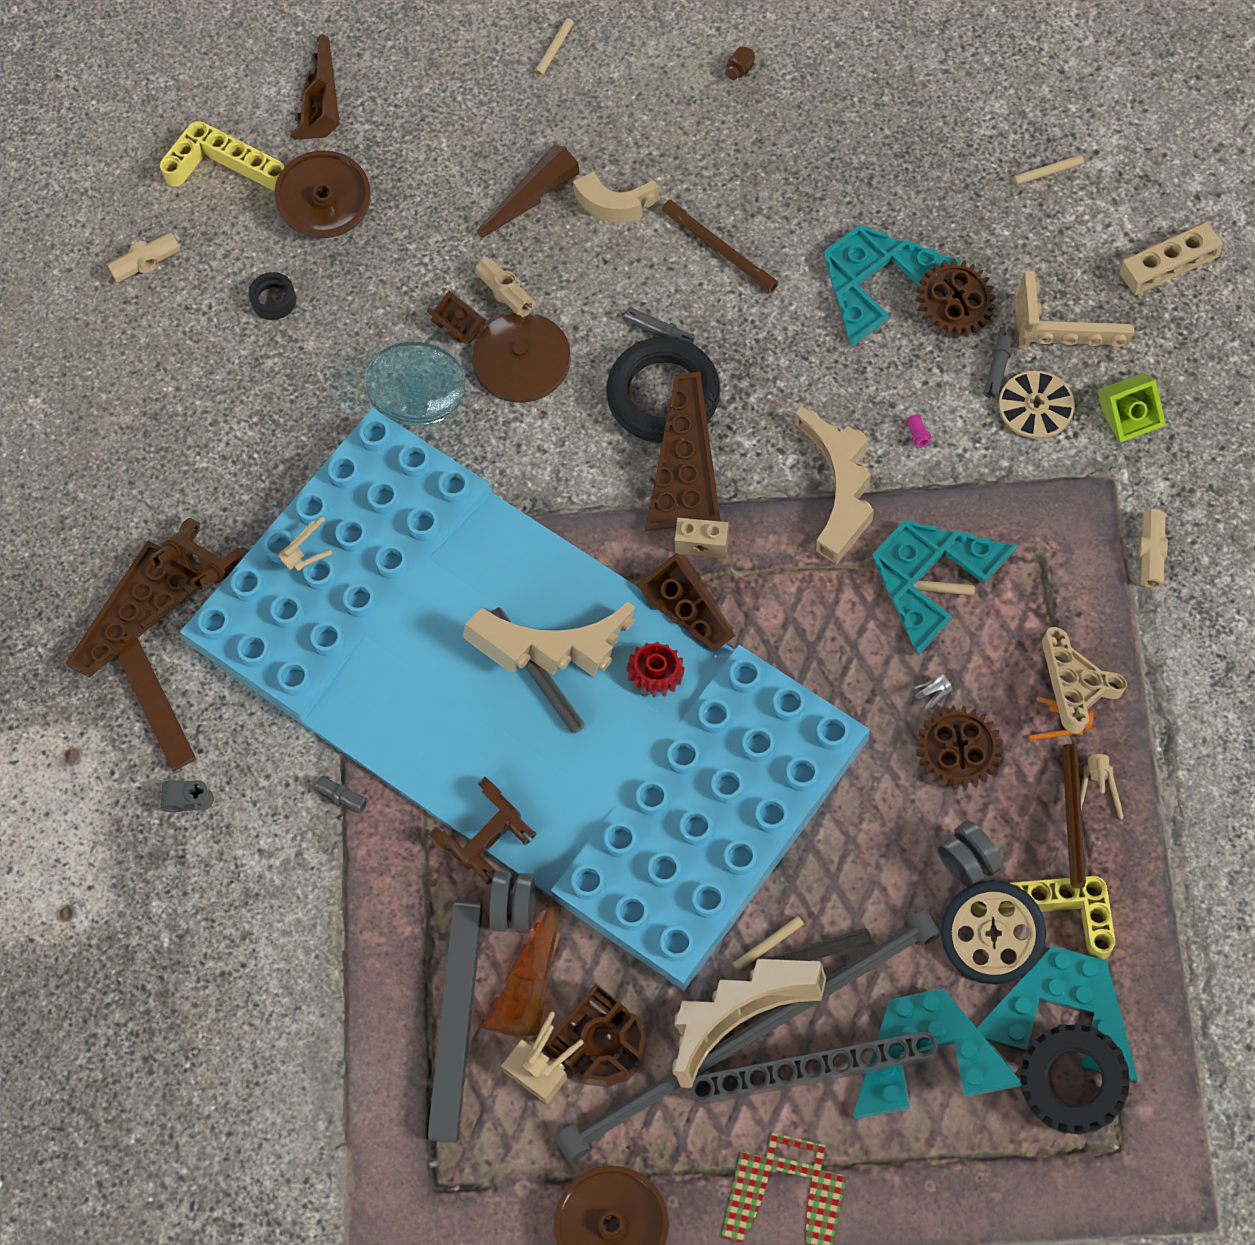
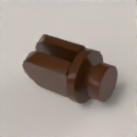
(740, 63)

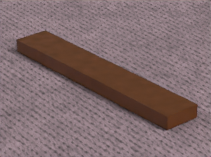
(156, 706)

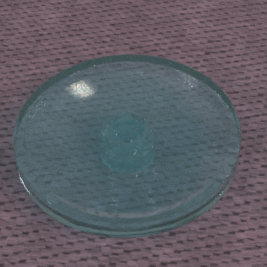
(415, 383)

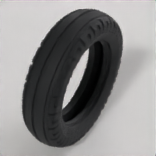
(650, 352)

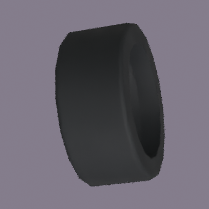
(266, 281)

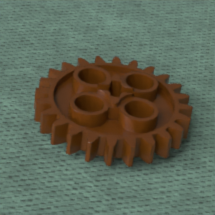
(937, 307)
(983, 745)

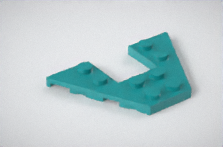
(857, 259)
(912, 553)
(1068, 982)
(939, 1015)

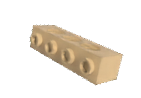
(1141, 278)

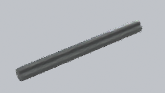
(550, 689)

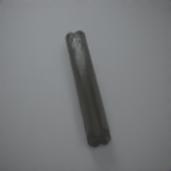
(826, 947)

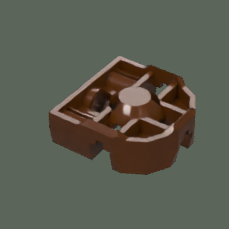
(600, 1049)

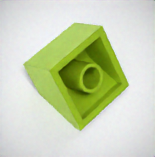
(1132, 406)

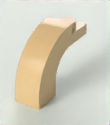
(614, 205)

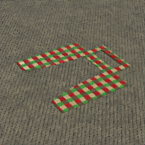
(751, 1182)

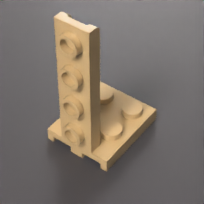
(1070, 333)

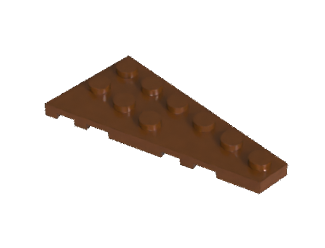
(685, 465)
(133, 607)

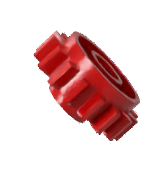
(665, 676)

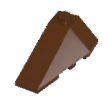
(685, 599)

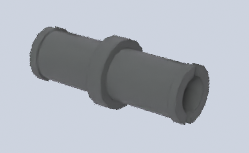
(341, 794)

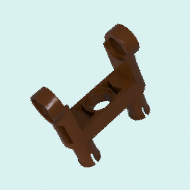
(181, 549)
(505, 819)

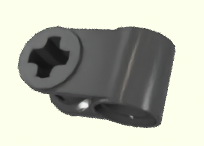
(181, 795)

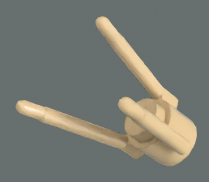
(292, 555)
(1099, 770)
(536, 1061)

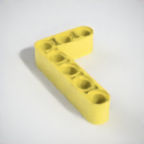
(205, 140)
(1080, 900)

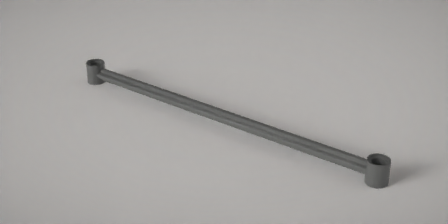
(575, 1141)

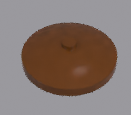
(322, 194)
(521, 357)
(611, 1209)

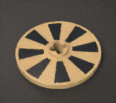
(1018, 409)

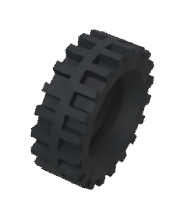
(1066, 1117)

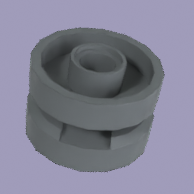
(969, 854)
(512, 902)

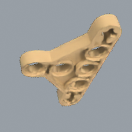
(1076, 670)

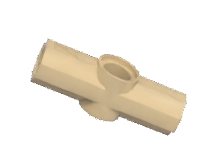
(143, 257)
(505, 287)
(1153, 548)

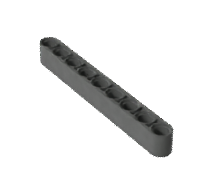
(455, 1022)
(827, 1072)

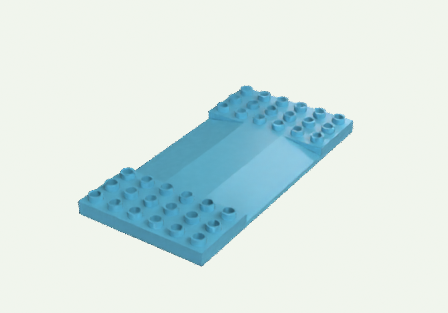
(644, 818)

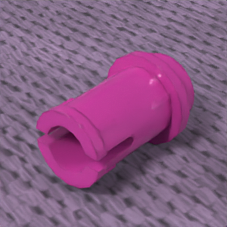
(920, 436)

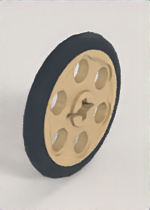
(992, 894)

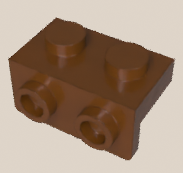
(457, 317)

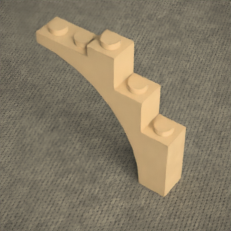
(851, 480)
(552, 650)
(770, 986)

